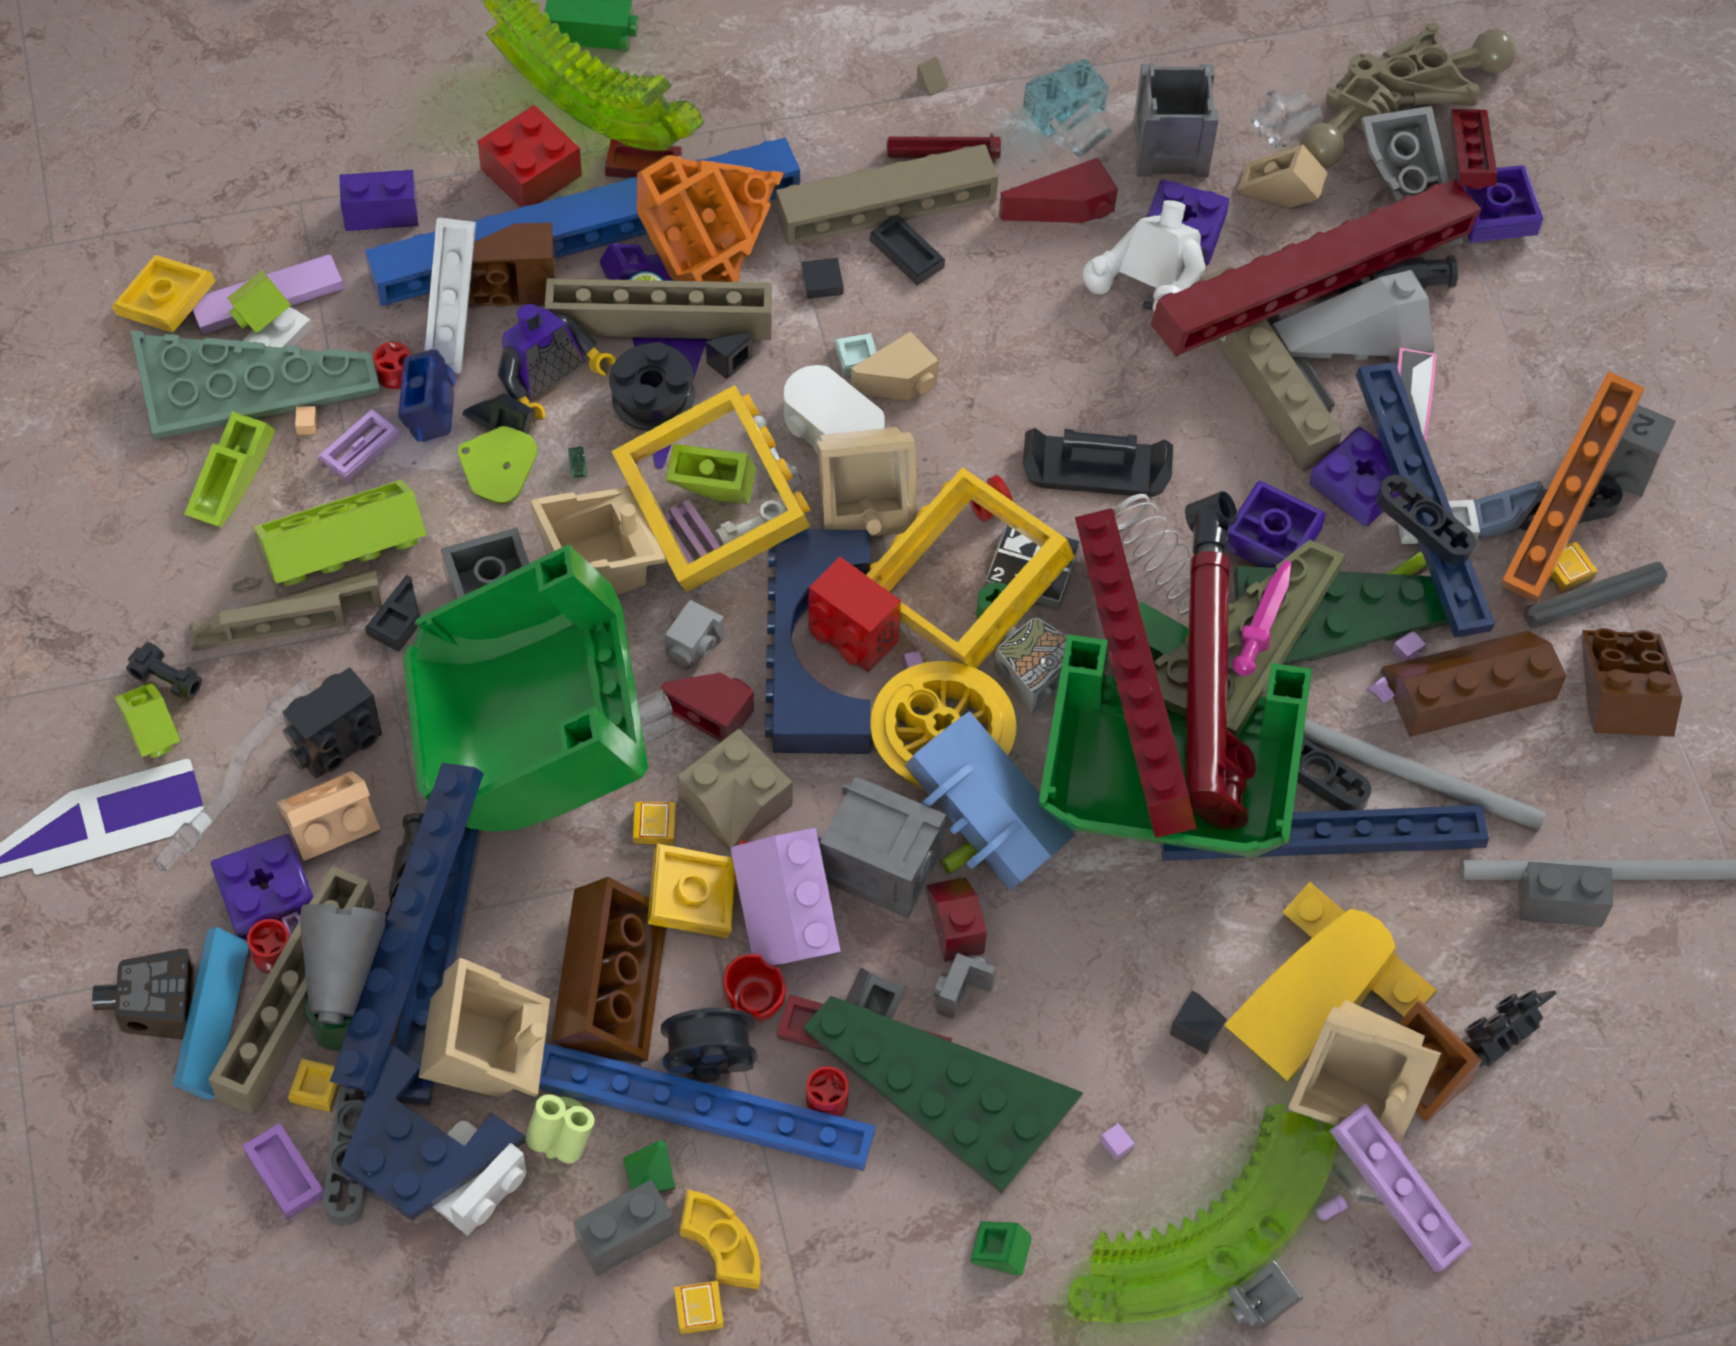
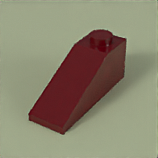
(1064, 196)

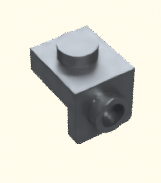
(964, 971)
(1264, 1296)

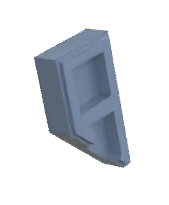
(1507, 509)

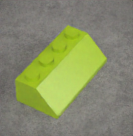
(340, 532)

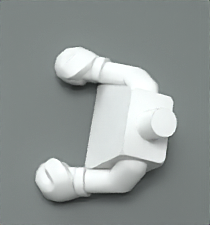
(1153, 251)

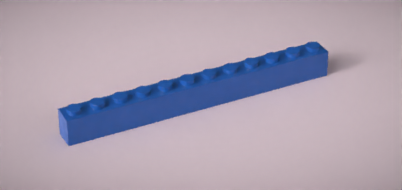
(578, 223)

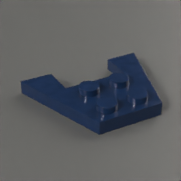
(408, 1157)

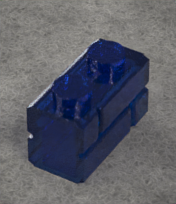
(427, 395)

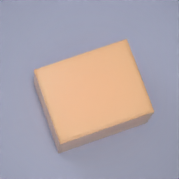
(306, 420)

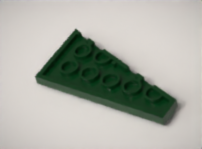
(1358, 610)
(963, 1099)

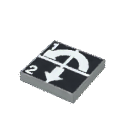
(1015, 552)

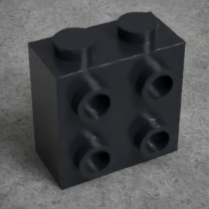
(331, 723)

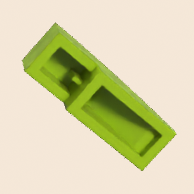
(229, 469)

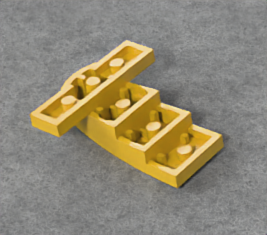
(1339, 963)

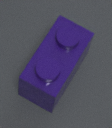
(378, 200)

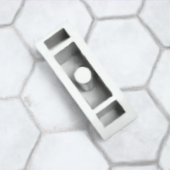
(824, 403)

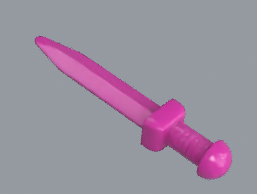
(1257, 635)

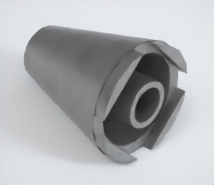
(338, 956)

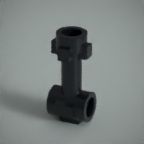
(148, 661)

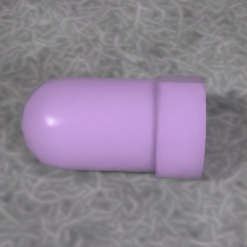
(1331, 1207)

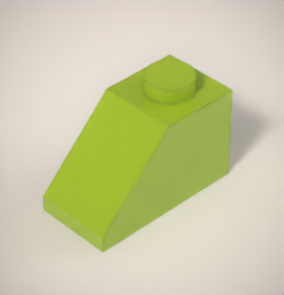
(712, 473)
(148, 720)

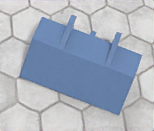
(987, 800)

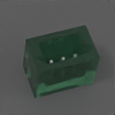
(577, 462)

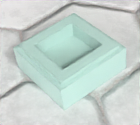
(853, 351)

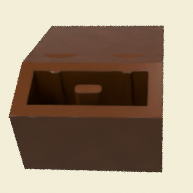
(513, 266)
(1630, 683)

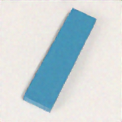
(211, 1011)

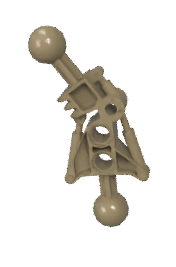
(1407, 74)

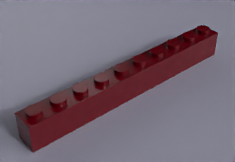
(1314, 267)
(1135, 675)

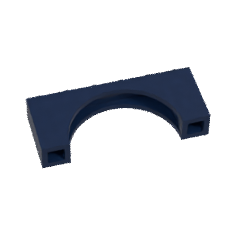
(804, 711)

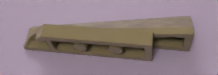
(289, 614)

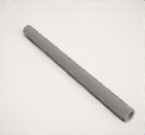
(1423, 775)
(1621, 868)

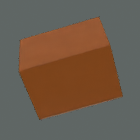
(1454, 1067)

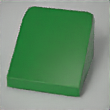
(1001, 1247)

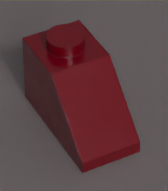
(711, 703)
(957, 918)

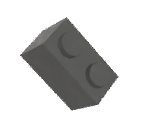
(1565, 894)
(624, 1227)

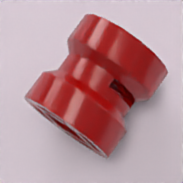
(263, 940)
(827, 1084)

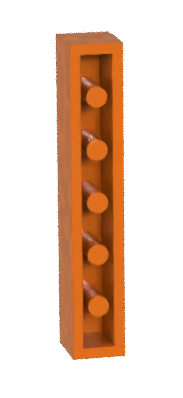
(1572, 487)

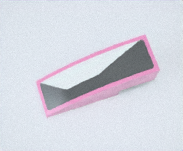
(1418, 377)

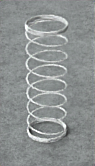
(1137, 517)

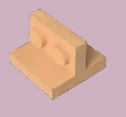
(329, 815)

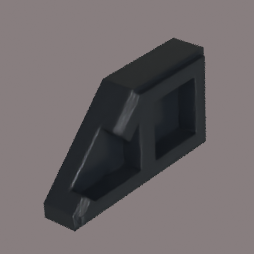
(500, 412)
(396, 617)

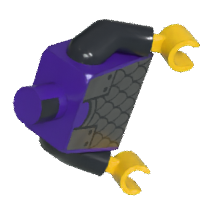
(542, 352)

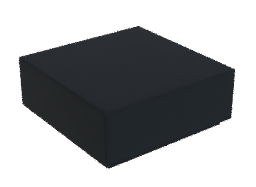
(822, 278)

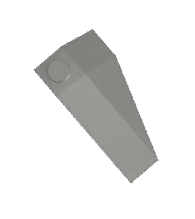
(1407, 152)
(1363, 322)

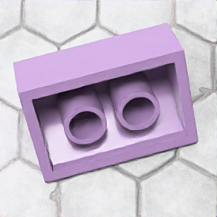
(785, 898)

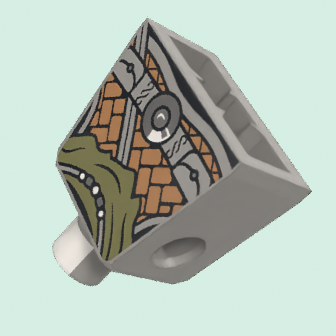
(1031, 662)

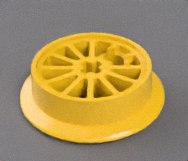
(922, 688)

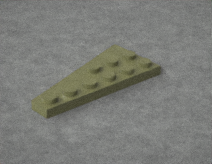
(1311, 576)

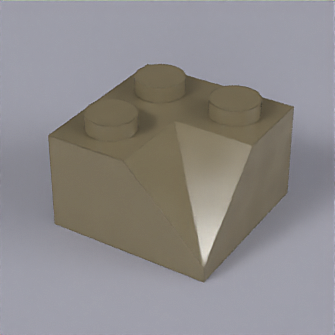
(735, 790)

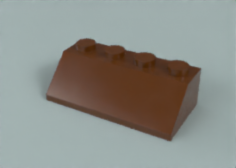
(1474, 682)
(609, 974)

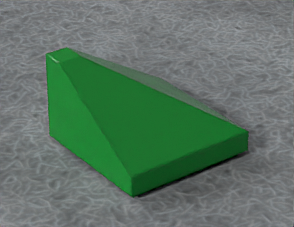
(648, 1164)

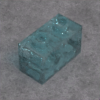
(1063, 94)

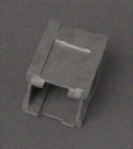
(1175, 120)
(881, 846)

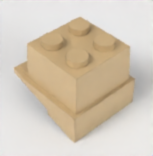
(868, 480)
(604, 530)
(484, 1033)
(1363, 1062)

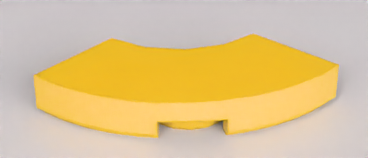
(724, 1238)

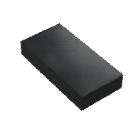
(907, 249)

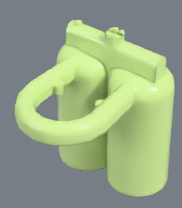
(558, 1130)

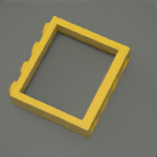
(742, 548)
(1013, 600)

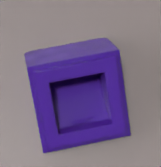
(624, 261)

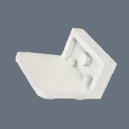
(477, 1199)

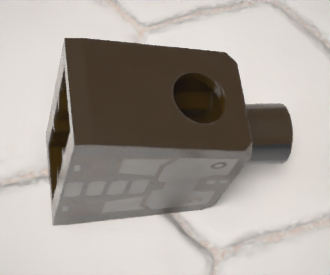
(150, 994)

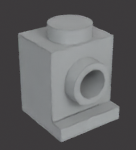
(693, 634)

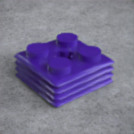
(1507, 208)
(1202, 211)
(1340, 480)
(1267, 510)
(246, 869)

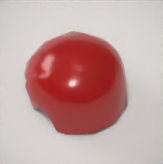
(753, 987)

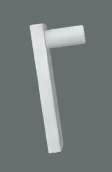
(450, 289)

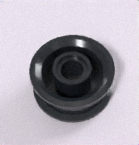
(636, 375)
(708, 1043)

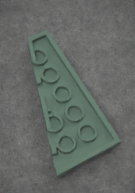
(200, 382)

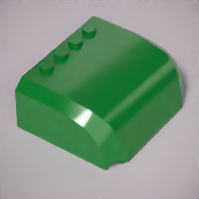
(529, 691)
(1094, 777)

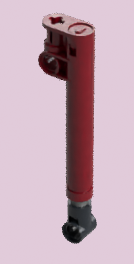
(1214, 757)

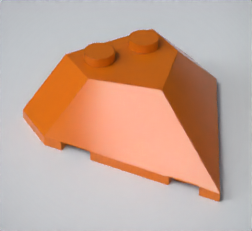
(703, 215)

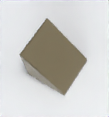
(931, 76)

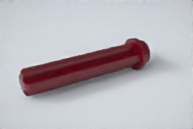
(926, 145)

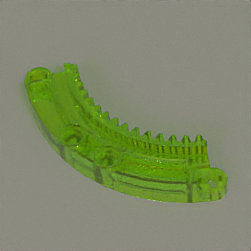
(590, 92)
(1177, 1270)

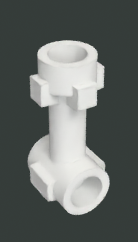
(729, 532)

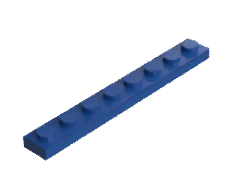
(706, 1107)

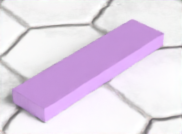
(296, 283)
(1401, 1188)

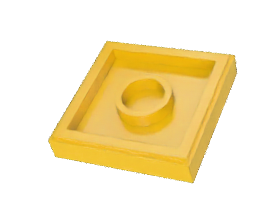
(163, 293)
(691, 891)

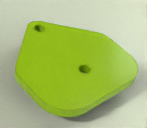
(488, 459)

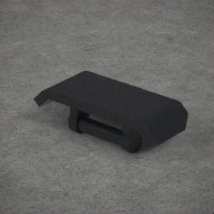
(1097, 463)

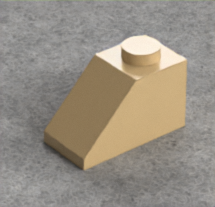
(1284, 178)
(897, 370)

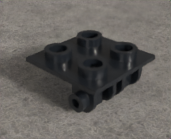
(1514, 1021)

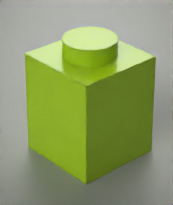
(257, 302)

